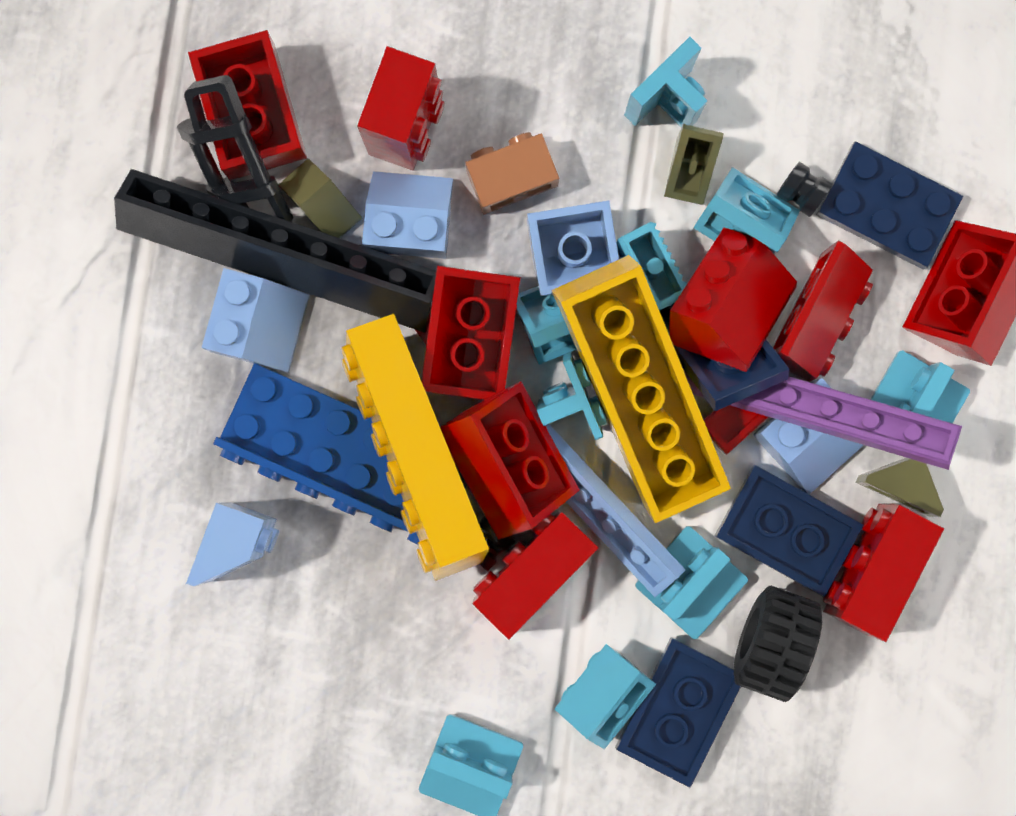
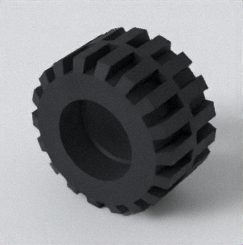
(778, 643)

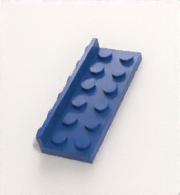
(314, 443)

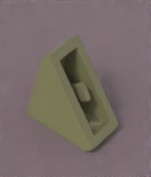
(693, 164)
(320, 200)
(906, 483)

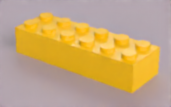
(642, 387)
(415, 448)

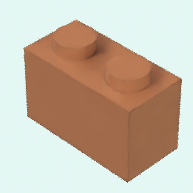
(511, 172)

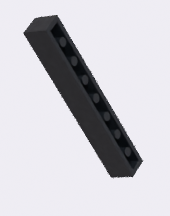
(274, 249)

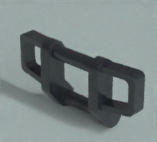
(237, 125)

